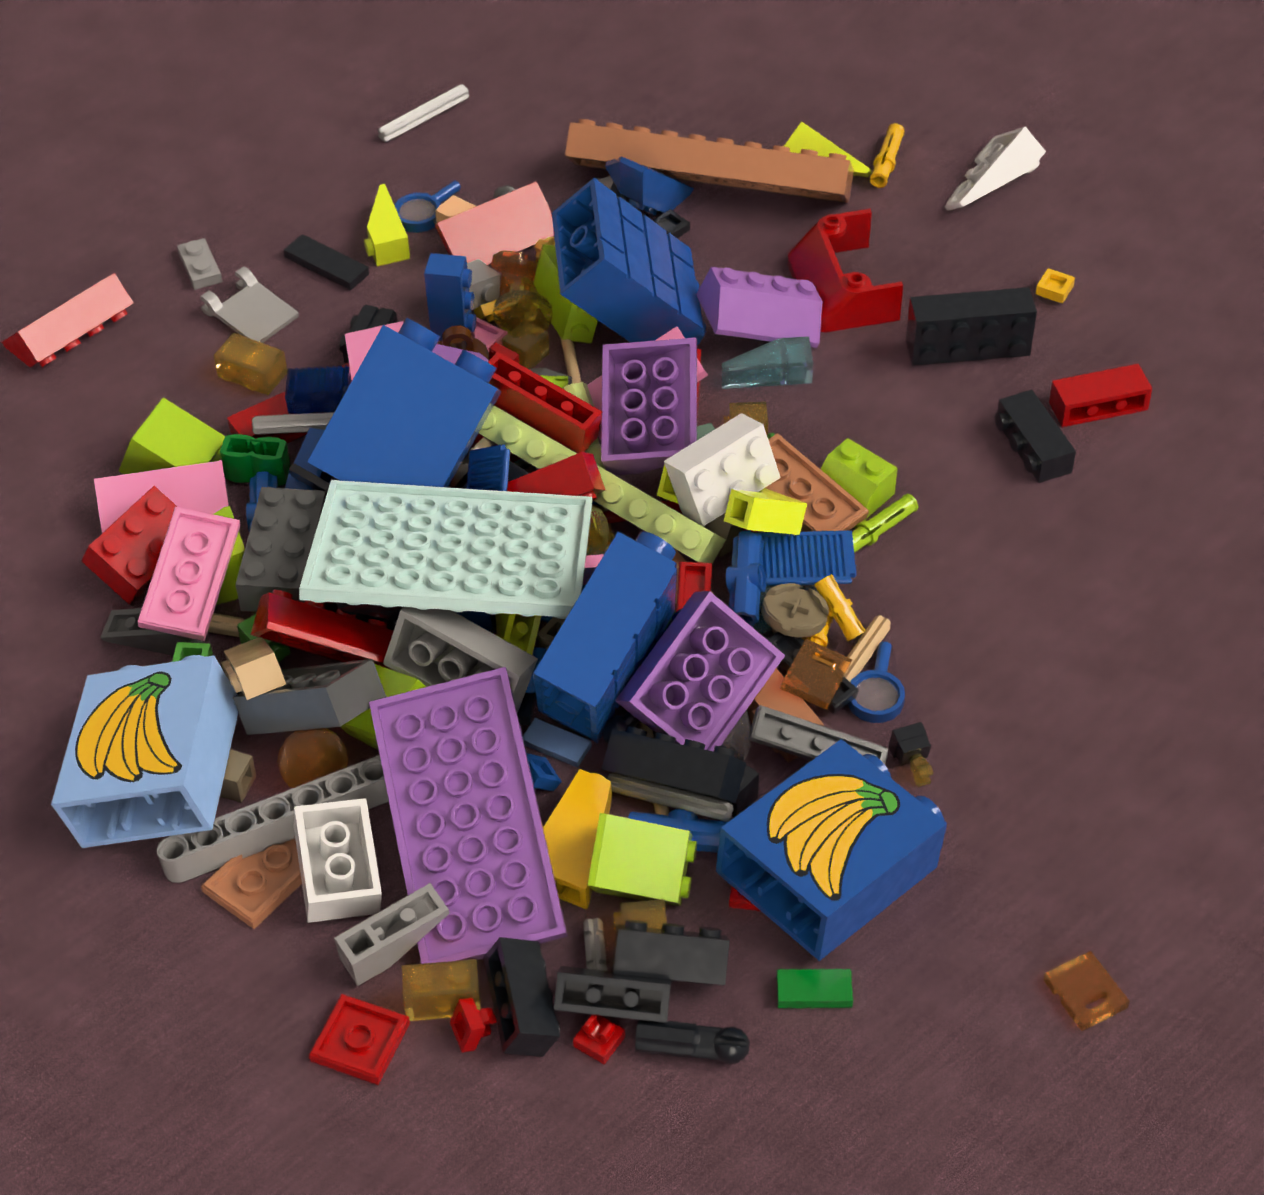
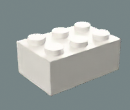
(723, 460)
(337, 860)

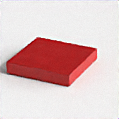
(359, 1039)

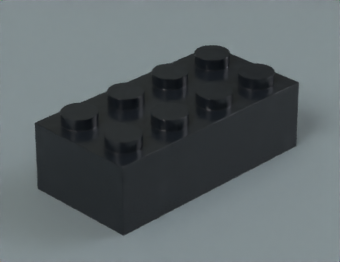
(970, 326)

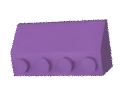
(760, 305)

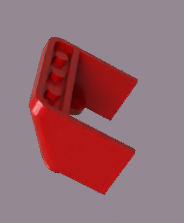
(846, 298)

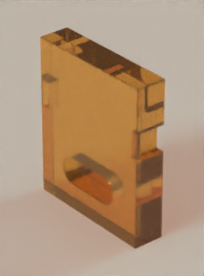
(813, 679)
(1082, 983)

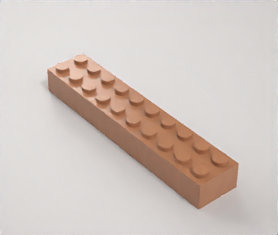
(713, 162)

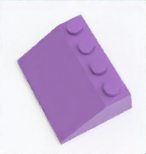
(647, 403)
(701, 673)

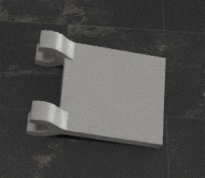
(252, 310)

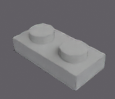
(199, 263)

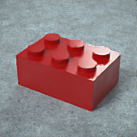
(131, 546)

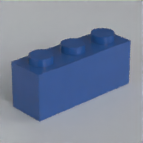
(448, 293)

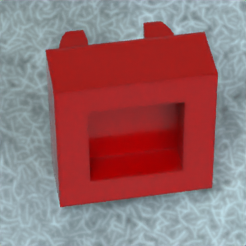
(470, 1024)
(599, 1038)

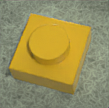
(1055, 285)
(485, 311)

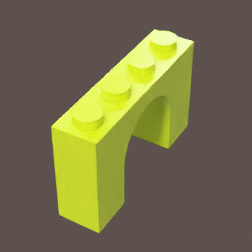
(753, 510)

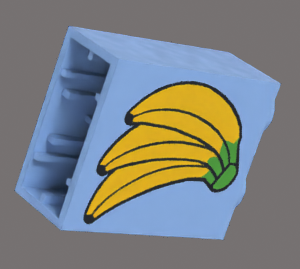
(147, 752)

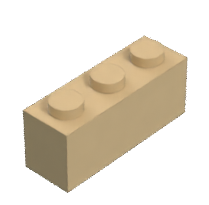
(253, 668)

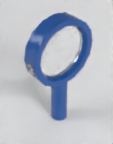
(418, 209)
(880, 692)

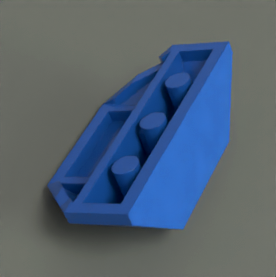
(646, 187)

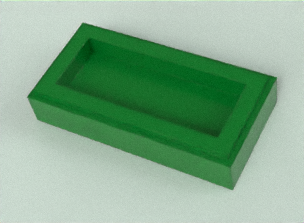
(814, 988)

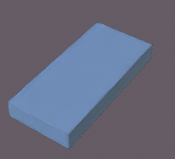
(556, 742)

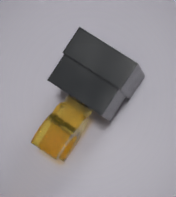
(912, 746)

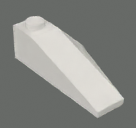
(997, 164)

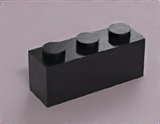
(1035, 436)
(670, 953)
(612, 995)
(521, 997)

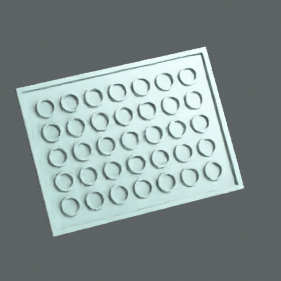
(449, 549)

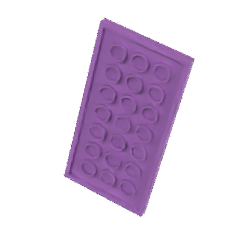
(468, 814)

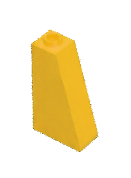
(572, 834)

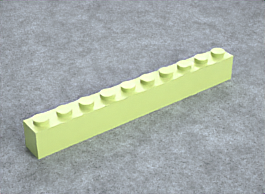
(618, 496)

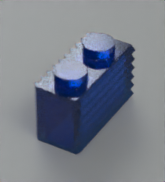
(316, 388)

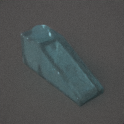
(772, 364)

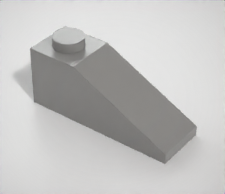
(389, 934)

